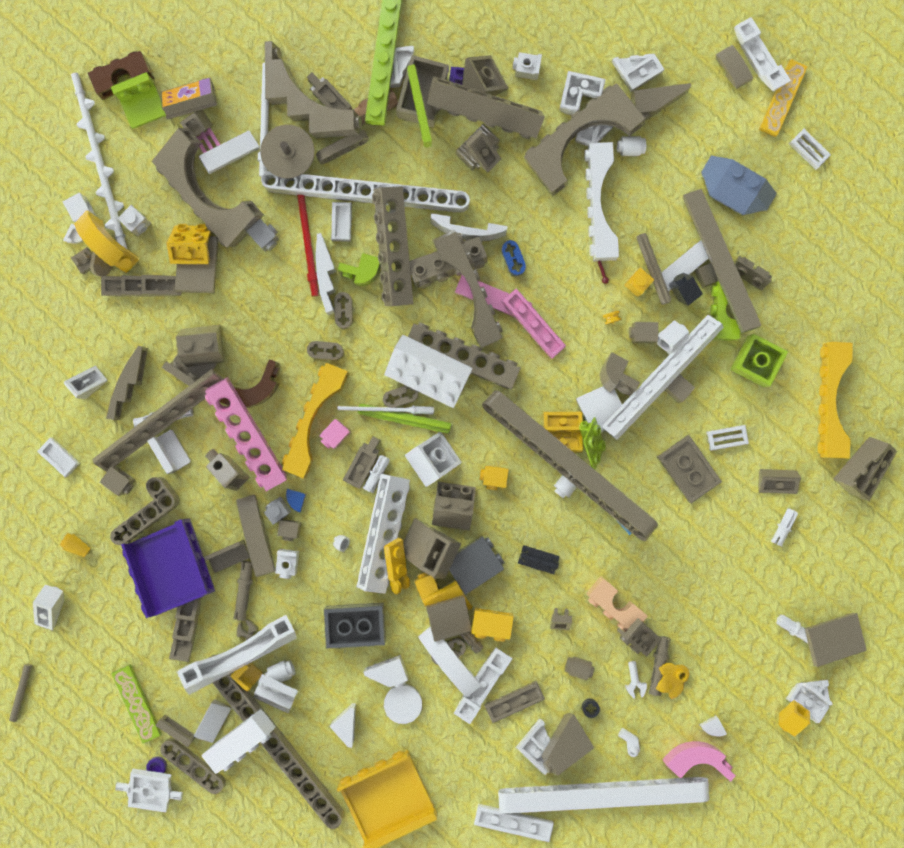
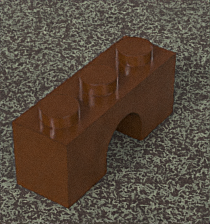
(106, 76)

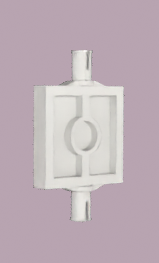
(149, 790)

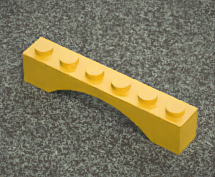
(833, 439)
(300, 457)

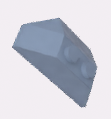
(737, 186)

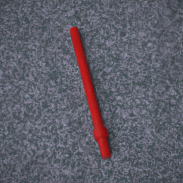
(312, 274)

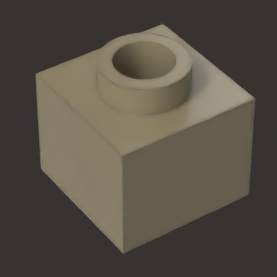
(289, 529)

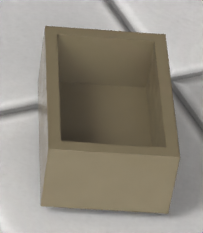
(425, 71)

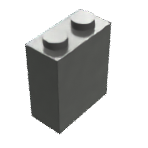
(476, 564)

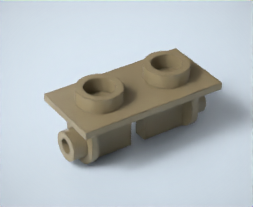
(757, 277)

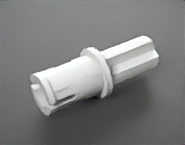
(374, 476)
(784, 527)
(793, 627)

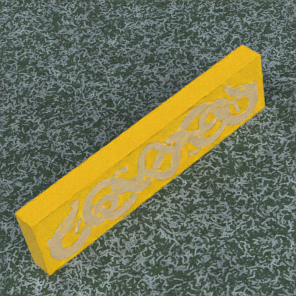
(783, 99)

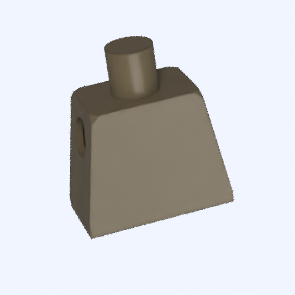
(226, 470)

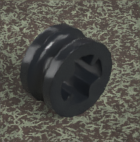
(595, 711)

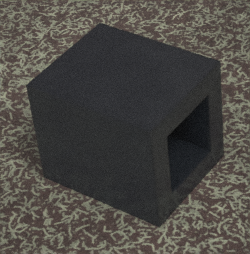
(685, 288)

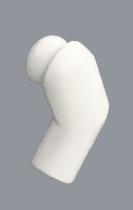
(632, 742)

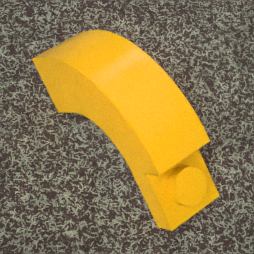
(102, 244)

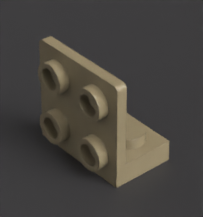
(187, 374)

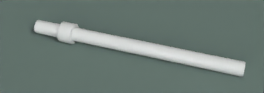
(264, 121)

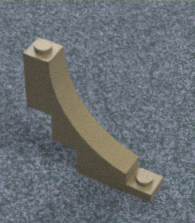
(282, 89)

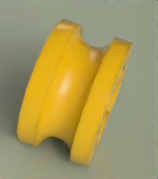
(612, 317)

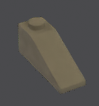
(654, 100)

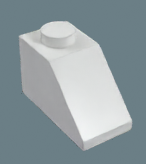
(48, 606)
(388, 672)

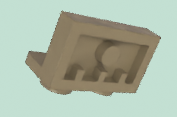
(640, 637)

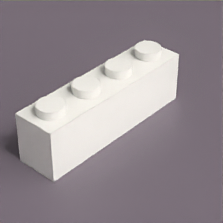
(238, 741)

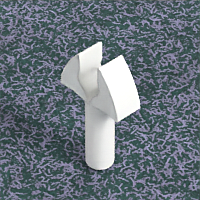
(635, 681)

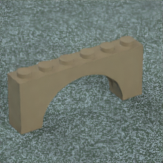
(609, 109)
(177, 165)

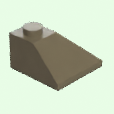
(483, 75)

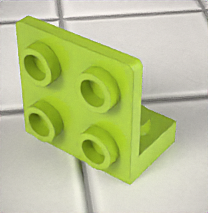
(139, 100)

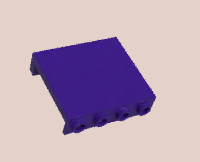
(168, 568)

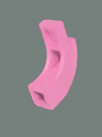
(695, 752)

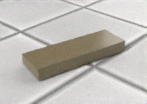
(514, 701)

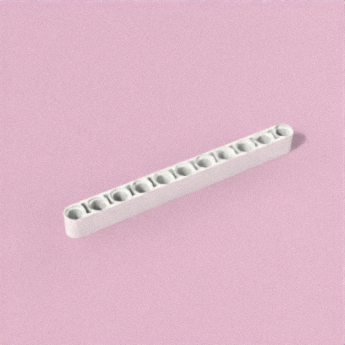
(357, 187)
(603, 795)

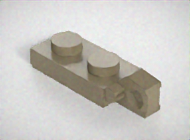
(327, 94)
(362, 463)

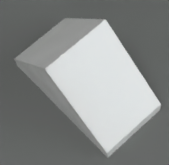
(86, 383)
(345, 725)

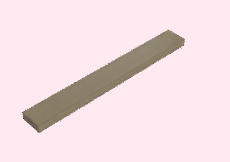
(721, 261)
(156, 422)

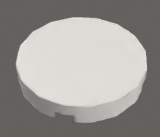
(403, 704)

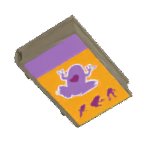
(188, 98)

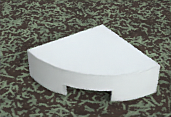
(72, 235)
(713, 727)

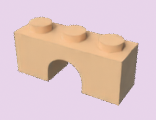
(602, 594)

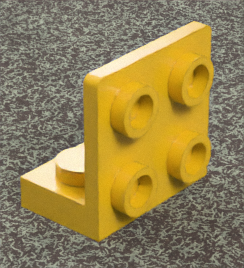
(189, 244)

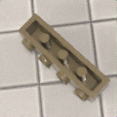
(432, 268)

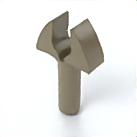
(241, 632)

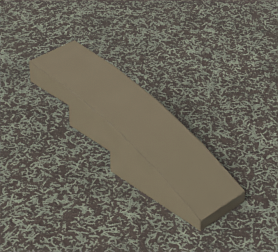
(138, 286)
(130, 375)
(255, 536)
(185, 630)

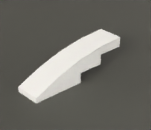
(324, 268)

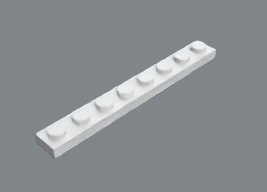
(662, 377)

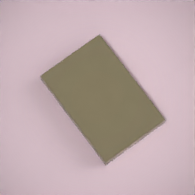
(198, 277)
(689, 469)
(835, 639)

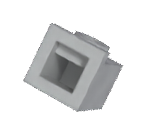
(277, 510)

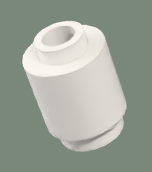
(631, 146)
(564, 487)
(281, 671)

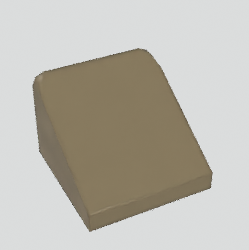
(706, 275)

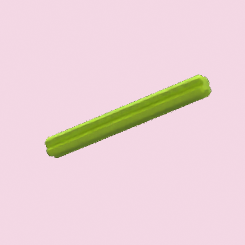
(408, 419)

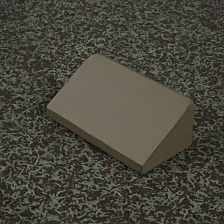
(778, 481)

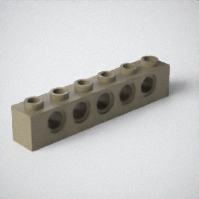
(398, 237)
(510, 367)

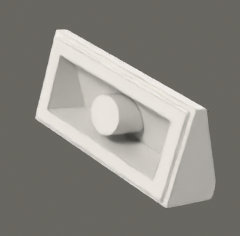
(212, 721)

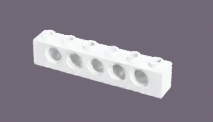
(379, 524)

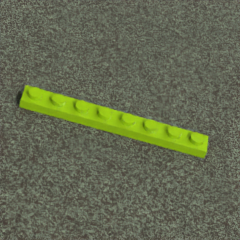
(383, 62)

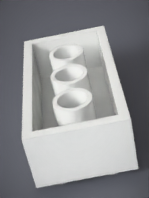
(427, 371)

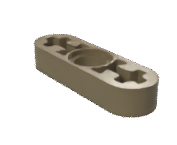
(341, 147)

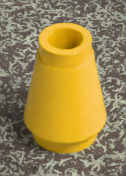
(74, 545)

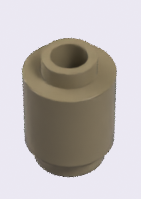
(579, 668)

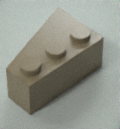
(866, 468)

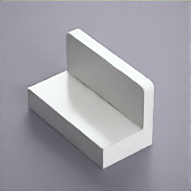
(169, 452)

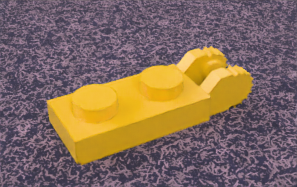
(396, 565)

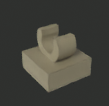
(82, 260)
(560, 622)

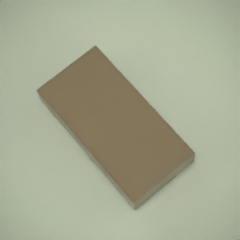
(175, 730)

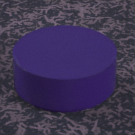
(157, 764)

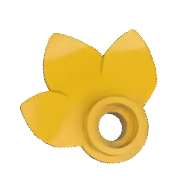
(672, 681)

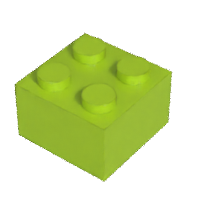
(759, 360)

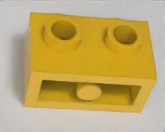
(492, 624)

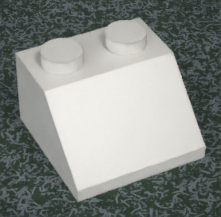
(433, 459)

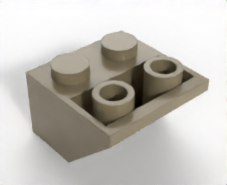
(453, 506)

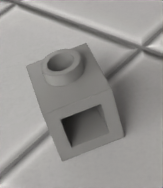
(263, 235)

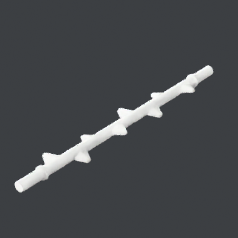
(95, 156)

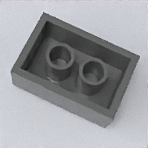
(354, 625)

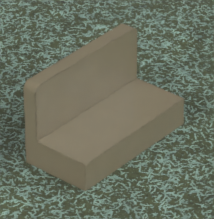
(228, 556)

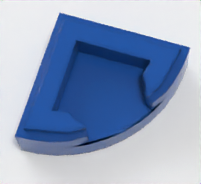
(295, 499)

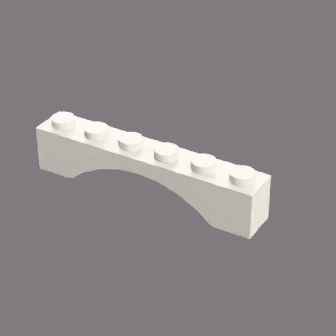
(604, 241)
(210, 670)

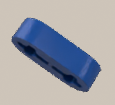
(517, 256)

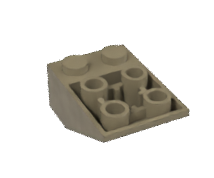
(430, 549)

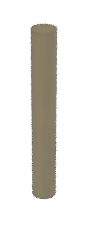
(20, 692)

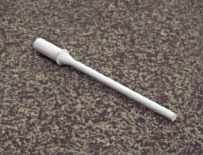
(414, 409)

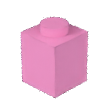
(334, 434)

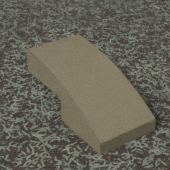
(735, 67)

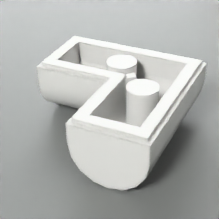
(578, 86)

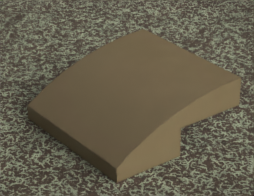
(448, 618)

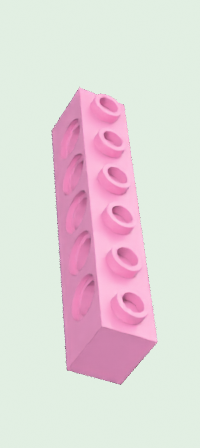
(225, 389)

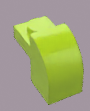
(365, 273)

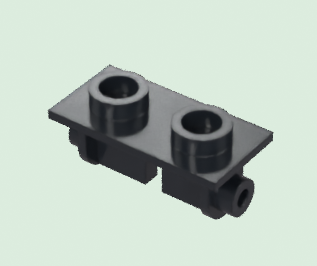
(539, 559)

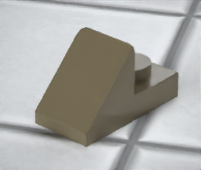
(482, 151)

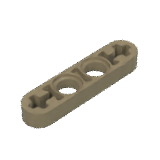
(190, 769)

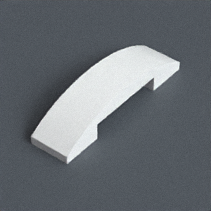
(759, 56)
(493, 232)
(450, 663)
(487, 676)

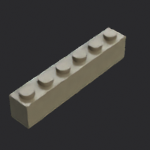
(484, 107)

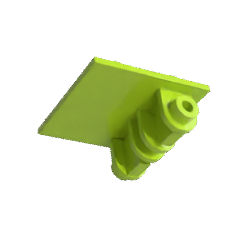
(592, 441)

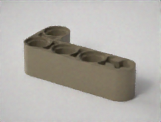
(144, 514)

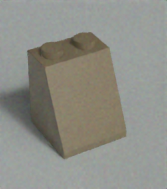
(200, 345)

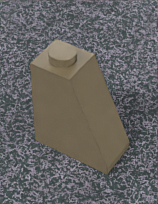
(566, 745)

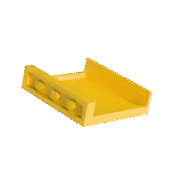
(387, 800)

